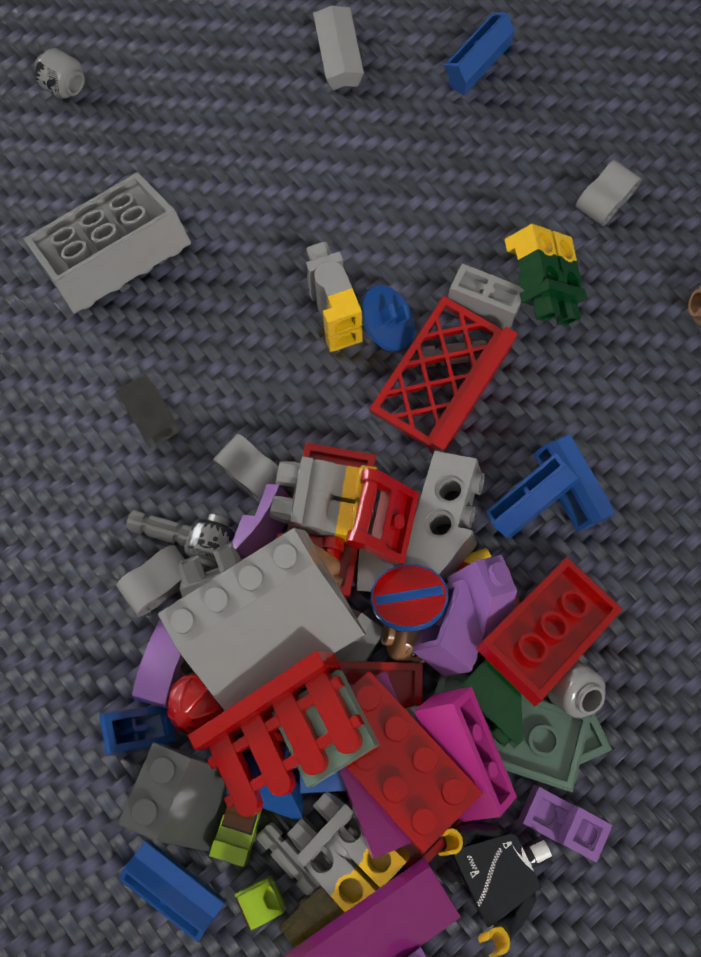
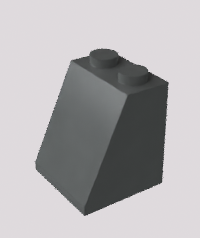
(176, 799)

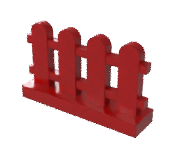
(250, 718)

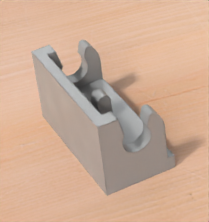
(486, 296)

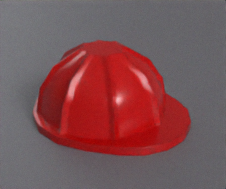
(191, 704)

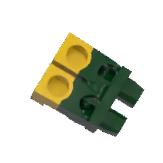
(548, 273)

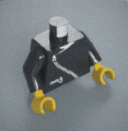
(497, 876)

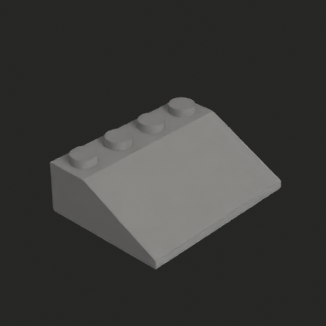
(108, 241)
(261, 618)

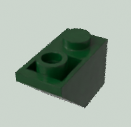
(498, 702)

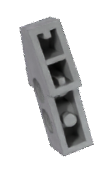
(445, 551)

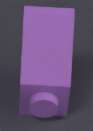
(490, 590)
(453, 639)

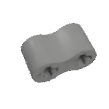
(608, 192)
(246, 466)
(153, 581)

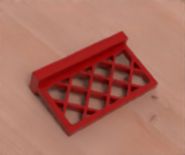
(473, 382)

